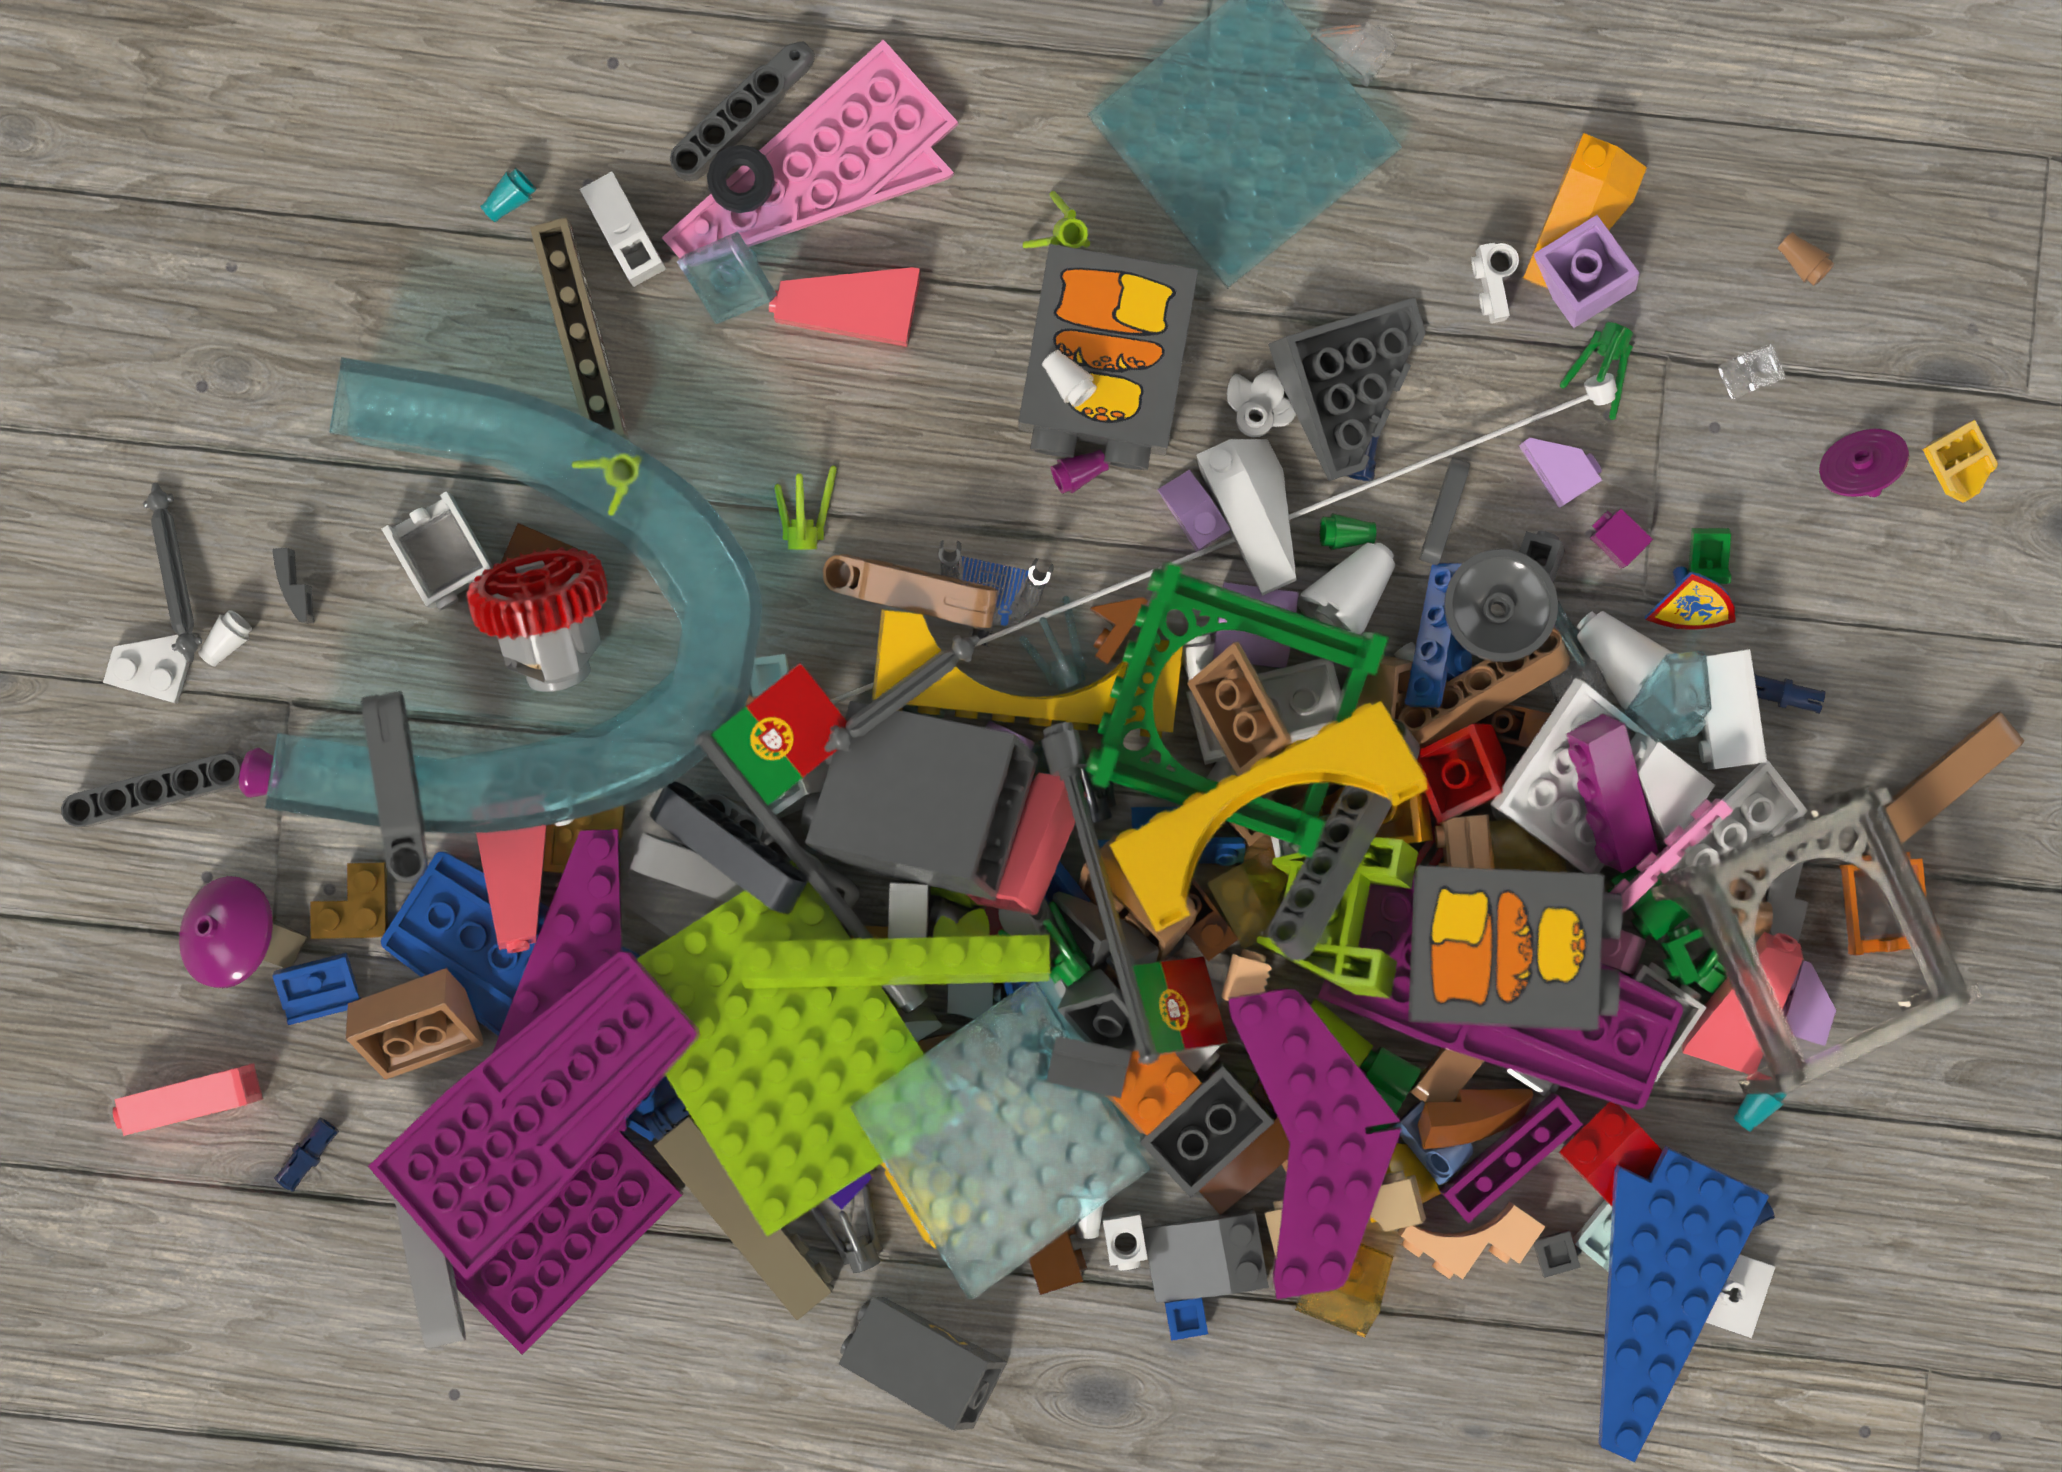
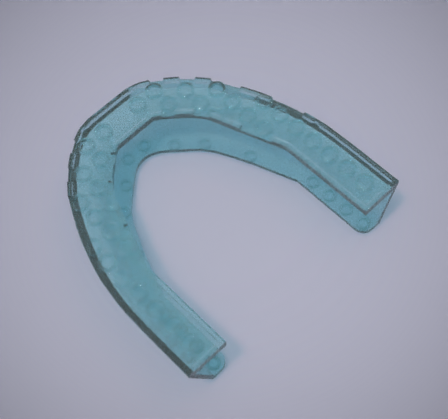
(658, 520)

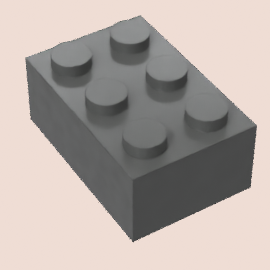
(1208, 1129)

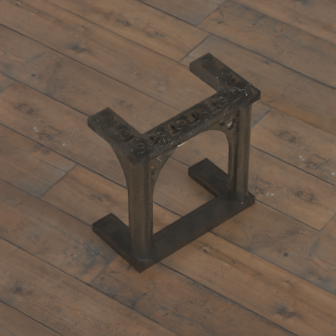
(1707, 899)

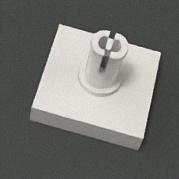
(1742, 1296)

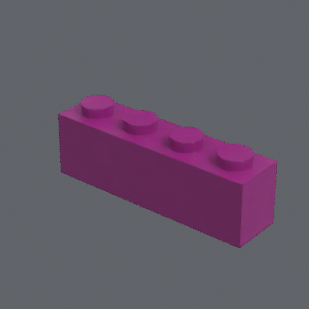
(1611, 792)
(1510, 1157)

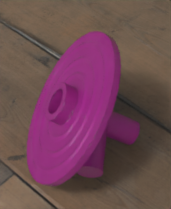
(1864, 463)

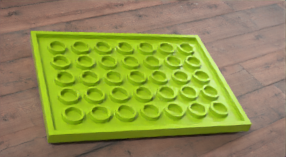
(778, 1063)

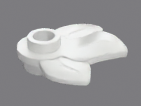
(1260, 397)

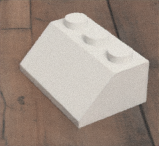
(1734, 723)

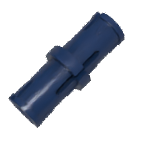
(1789, 694)
(306, 1154)

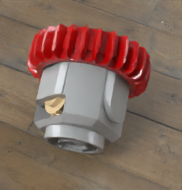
(543, 614)

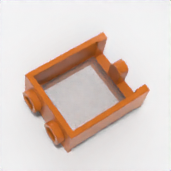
(1869, 914)

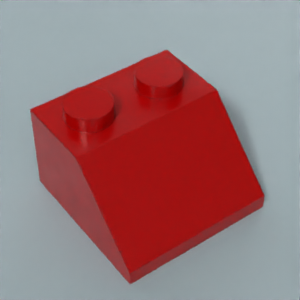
(1463, 770)
(1610, 1141)

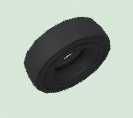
(744, 156)

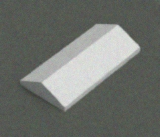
(1759, 805)

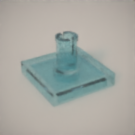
(727, 277)

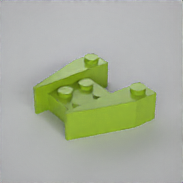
(1337, 951)

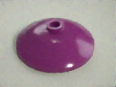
(225, 932)

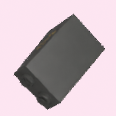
(921, 1363)

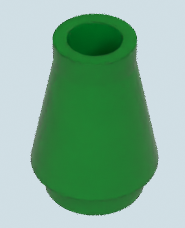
(1345, 532)

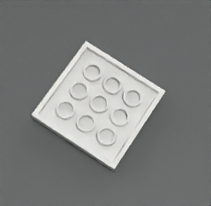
(1543, 786)

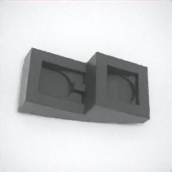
(298, 596)

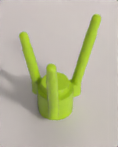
(1066, 232)
(618, 473)
(801, 532)

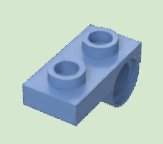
(1440, 1162)

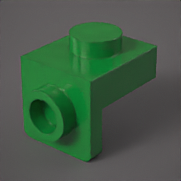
(1711, 553)
(1678, 962)

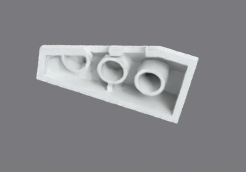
(1253, 502)

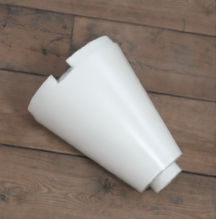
(1350, 590)
(1621, 652)

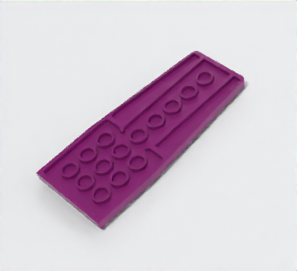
(1608, 1063)
(534, 1112)

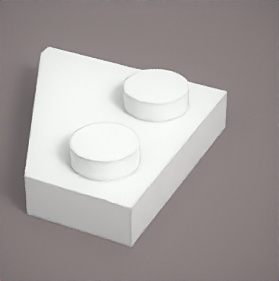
(149, 668)

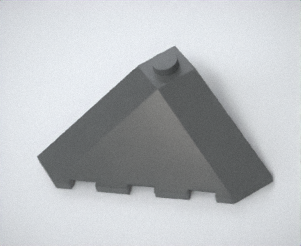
(1344, 378)

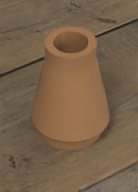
(1806, 259)

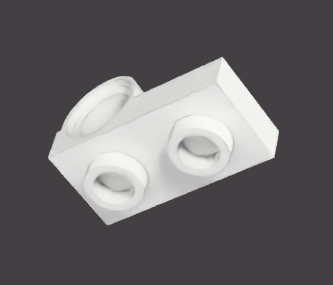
(1493, 300)

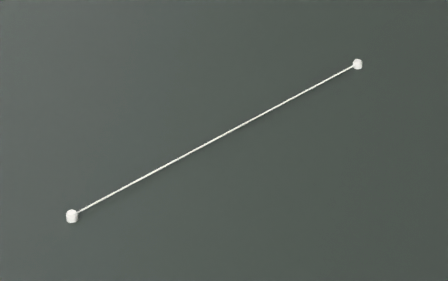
(1600, 393)

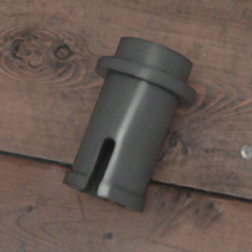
(947, 909)

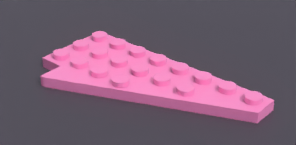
(843, 153)

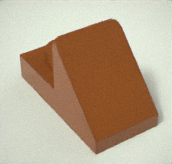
(1122, 617)

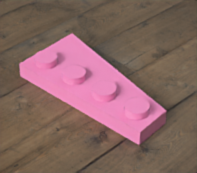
(1677, 842)

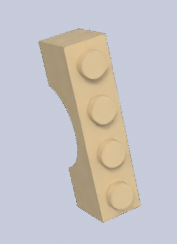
(1395, 1207)

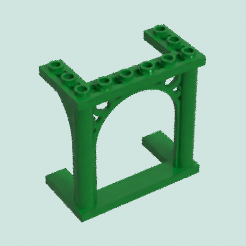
(1243, 613)

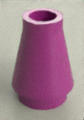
(1075, 472)

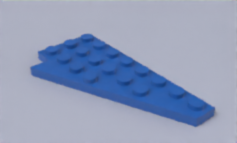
(1667, 1265)

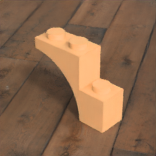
(1455, 1253)

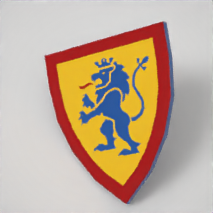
(1693, 604)

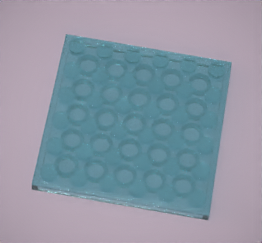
(1244, 133)
(991, 1147)

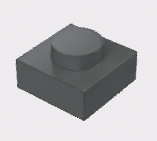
(1556, 1253)

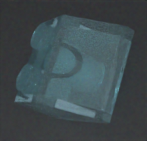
(1674, 698)

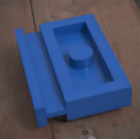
(316, 988)

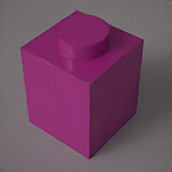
(1619, 537)

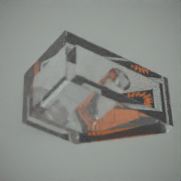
(1357, 48)

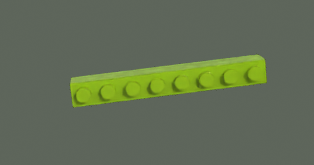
(895, 961)

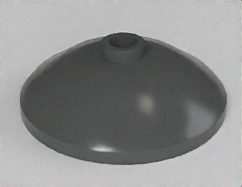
(1517, 586)

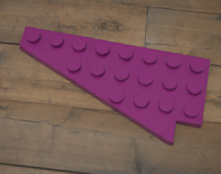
(577, 934)

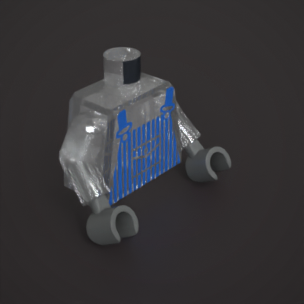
(1018, 588)

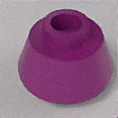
(255, 773)

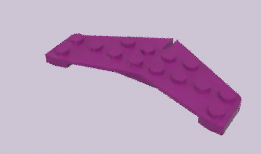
(1331, 1157)

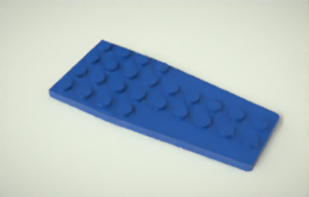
(452, 927)

